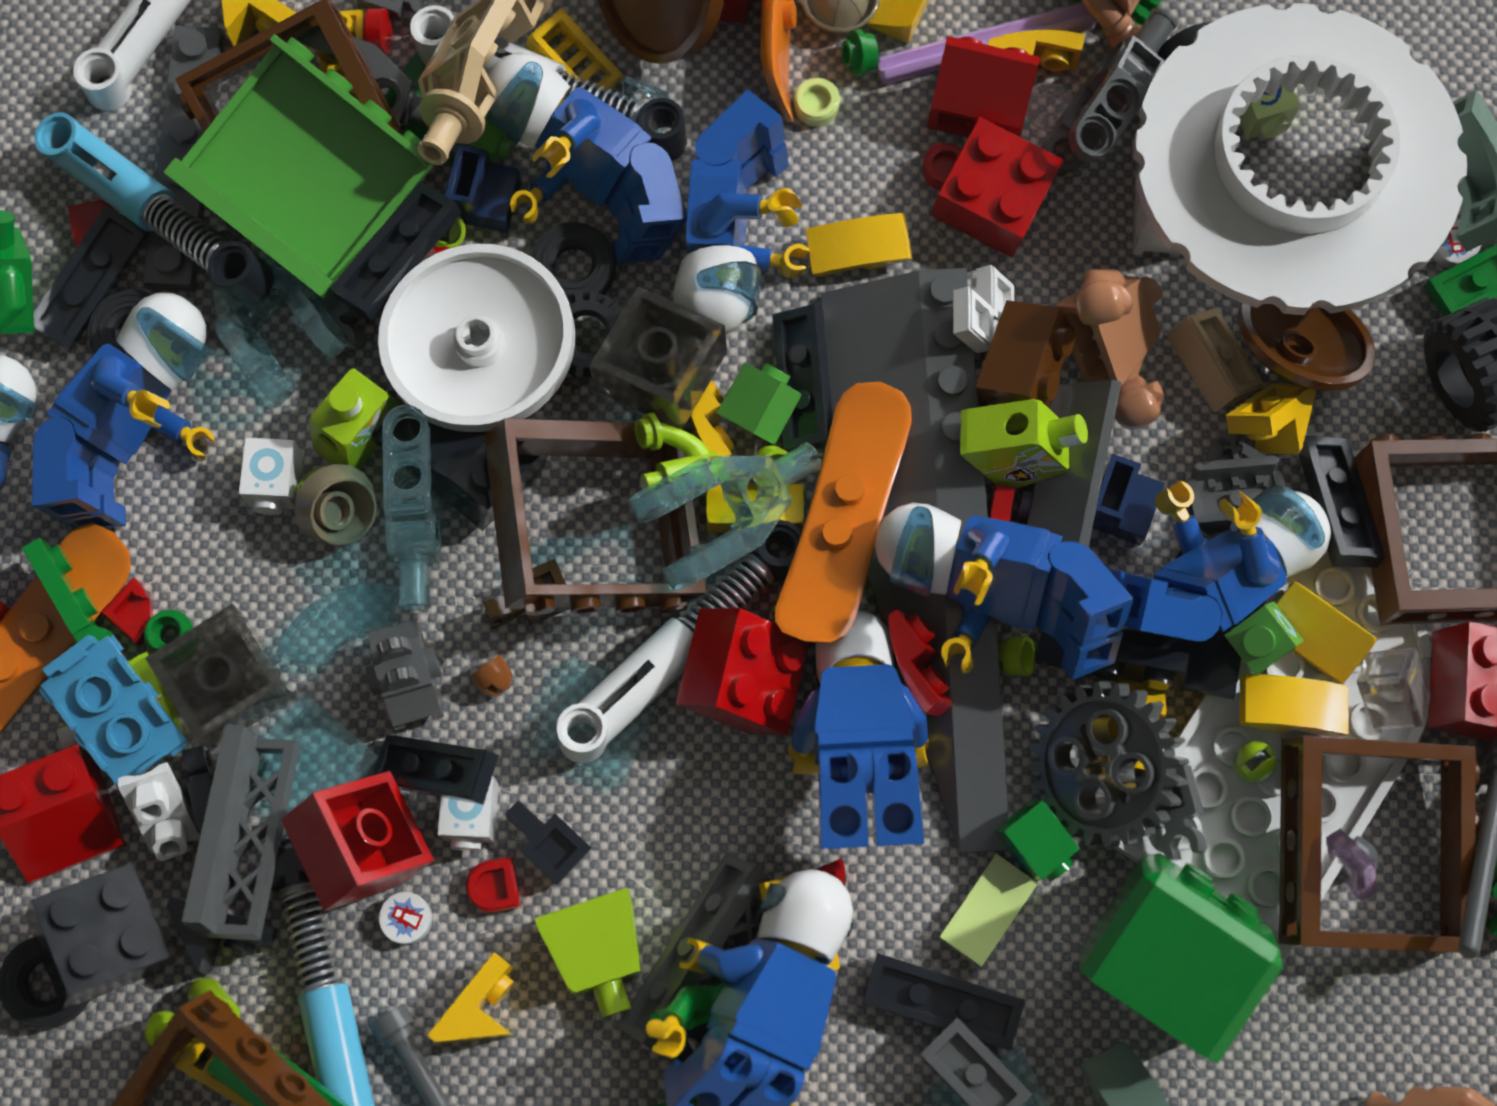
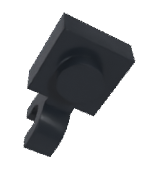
(552, 845)

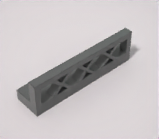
(223, 832)
(714, 916)

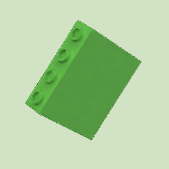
(302, 166)

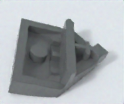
(1224, 473)

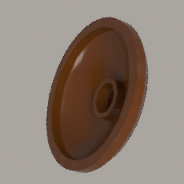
(1309, 349)

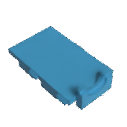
(110, 708)

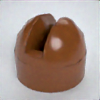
(492, 677)

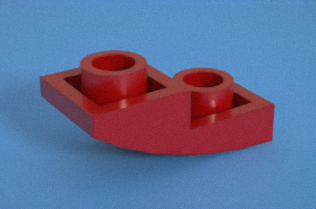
(913, 650)

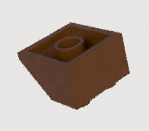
(1026, 354)

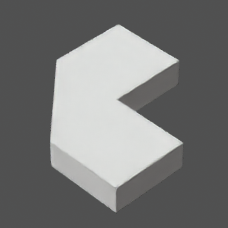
(979, 312)

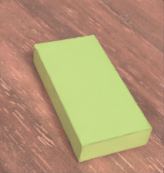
(988, 910)

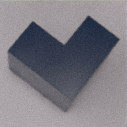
(482, 189)
(1126, 500)

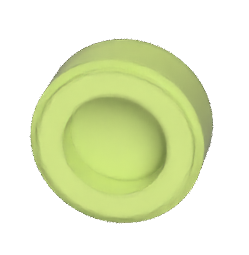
(816, 102)

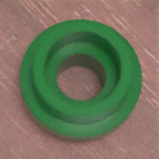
(859, 52)
(160, 623)

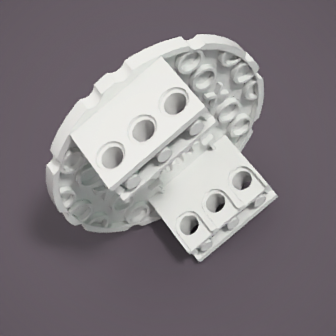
(1256, 247)

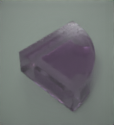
(1356, 862)

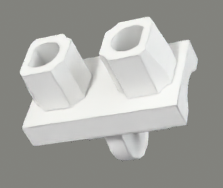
(160, 811)

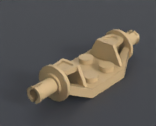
(454, 81)

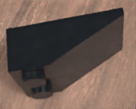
(461, 468)

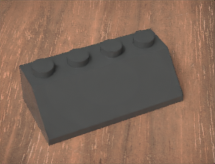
(1069, 500)

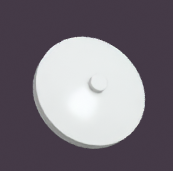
(477, 337)

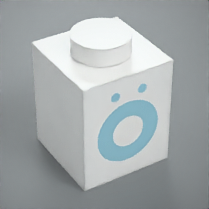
(270, 474)
(467, 822)

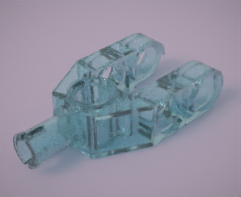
(238, 323)
(410, 511)
(753, 518)

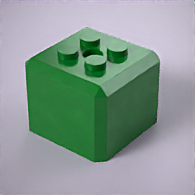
(1183, 954)

